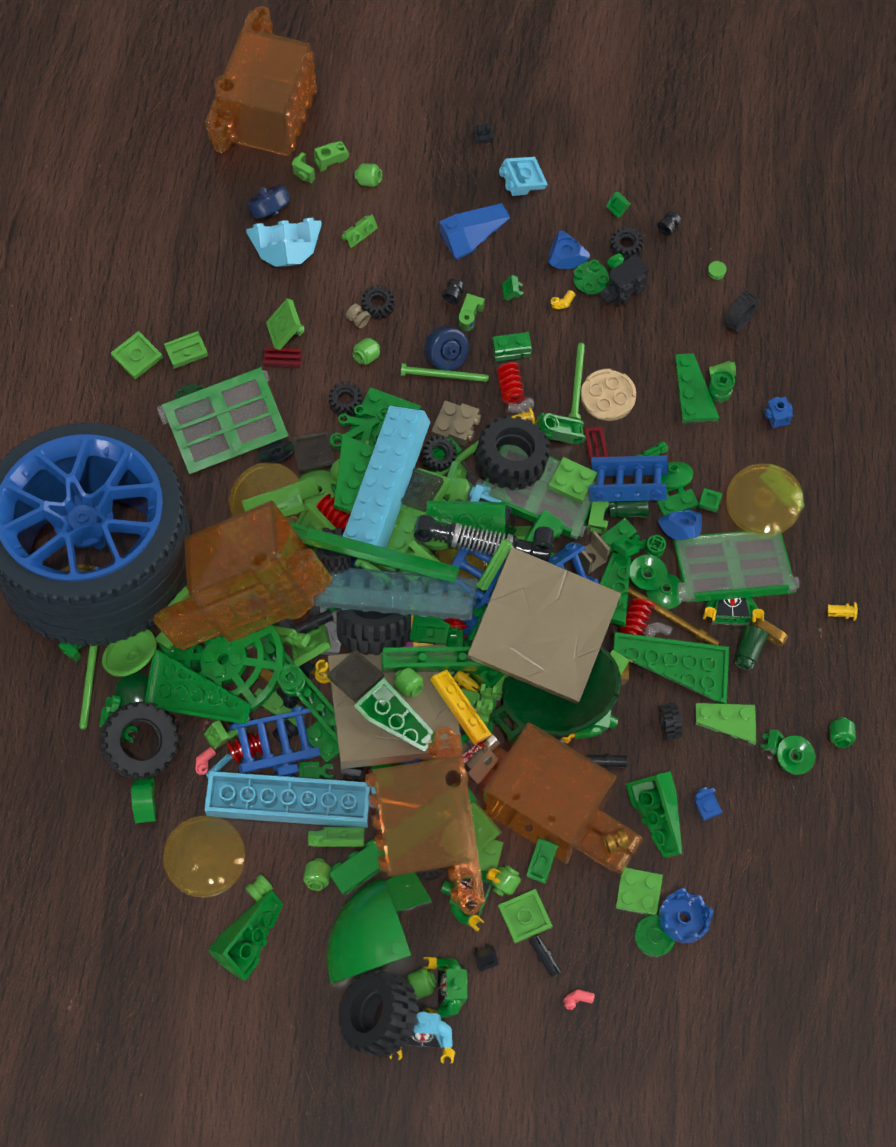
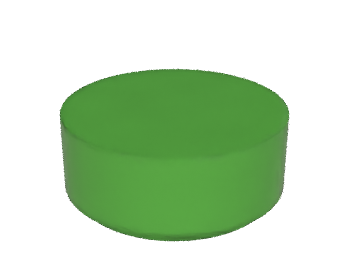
(717, 270)

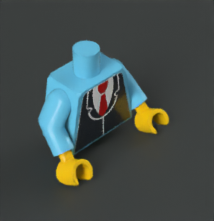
(431, 1033)

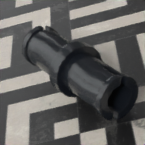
(314, 622)
(609, 761)
(545, 956)

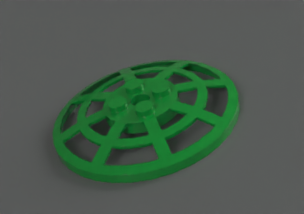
(237, 663)

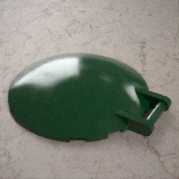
(554, 714)

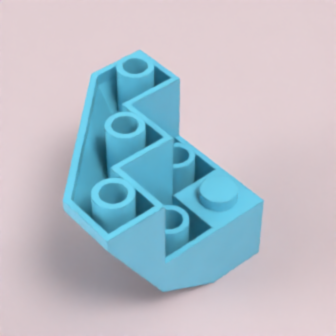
(285, 242)

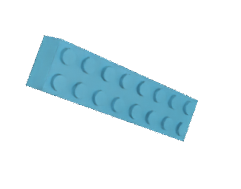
(387, 476)
(287, 799)

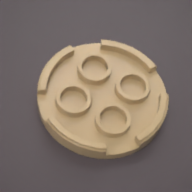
(608, 395)

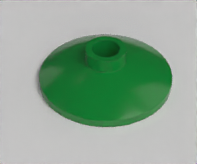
(678, 475)
(652, 566)
(666, 599)
(801, 749)

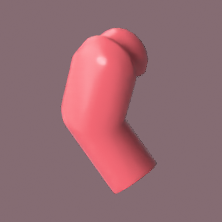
(202, 761)
(578, 995)

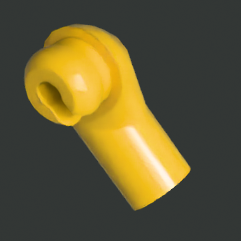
(557, 303)

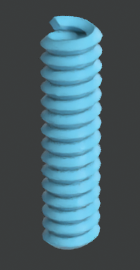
(220, 764)

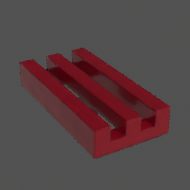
(283, 354)
(601, 435)

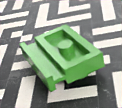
(186, 349)

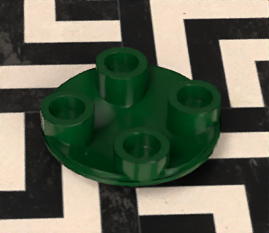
(132, 688)

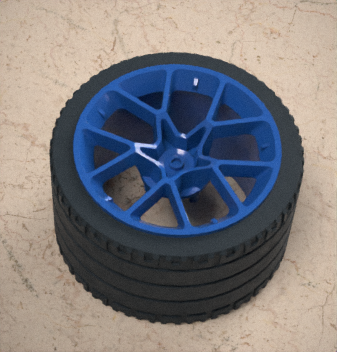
(71, 481)

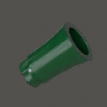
(629, 509)
(750, 646)

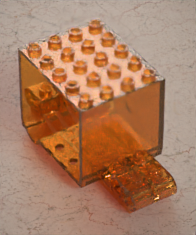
(262, 90)
(242, 574)
(557, 795)
(426, 821)

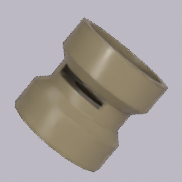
(358, 316)

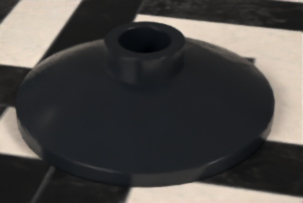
(276, 452)

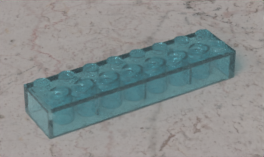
(400, 594)

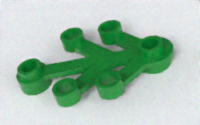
(364, 426)

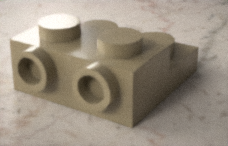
(457, 422)

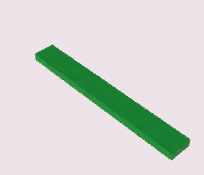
(381, 555)

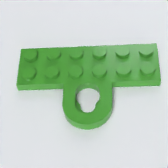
(405, 524)

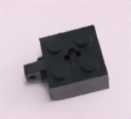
(625, 281)

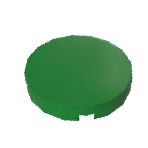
(651, 937)

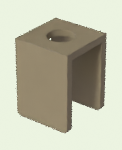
(598, 549)

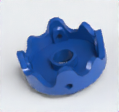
(690, 905)

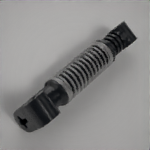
(427, 529)

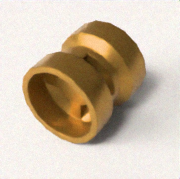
(616, 841)

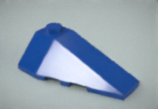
(468, 229)

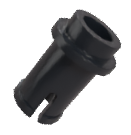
(288, 702)

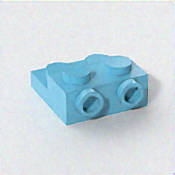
(522, 175)

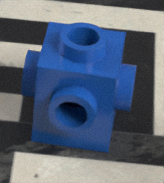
(778, 412)

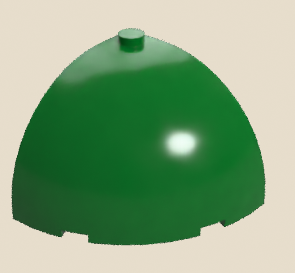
(365, 934)

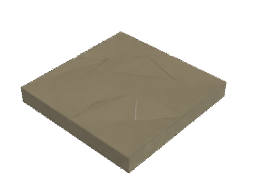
(543, 625)
(366, 743)

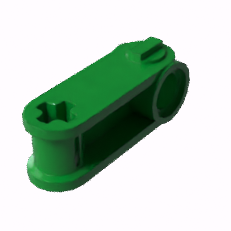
(561, 428)

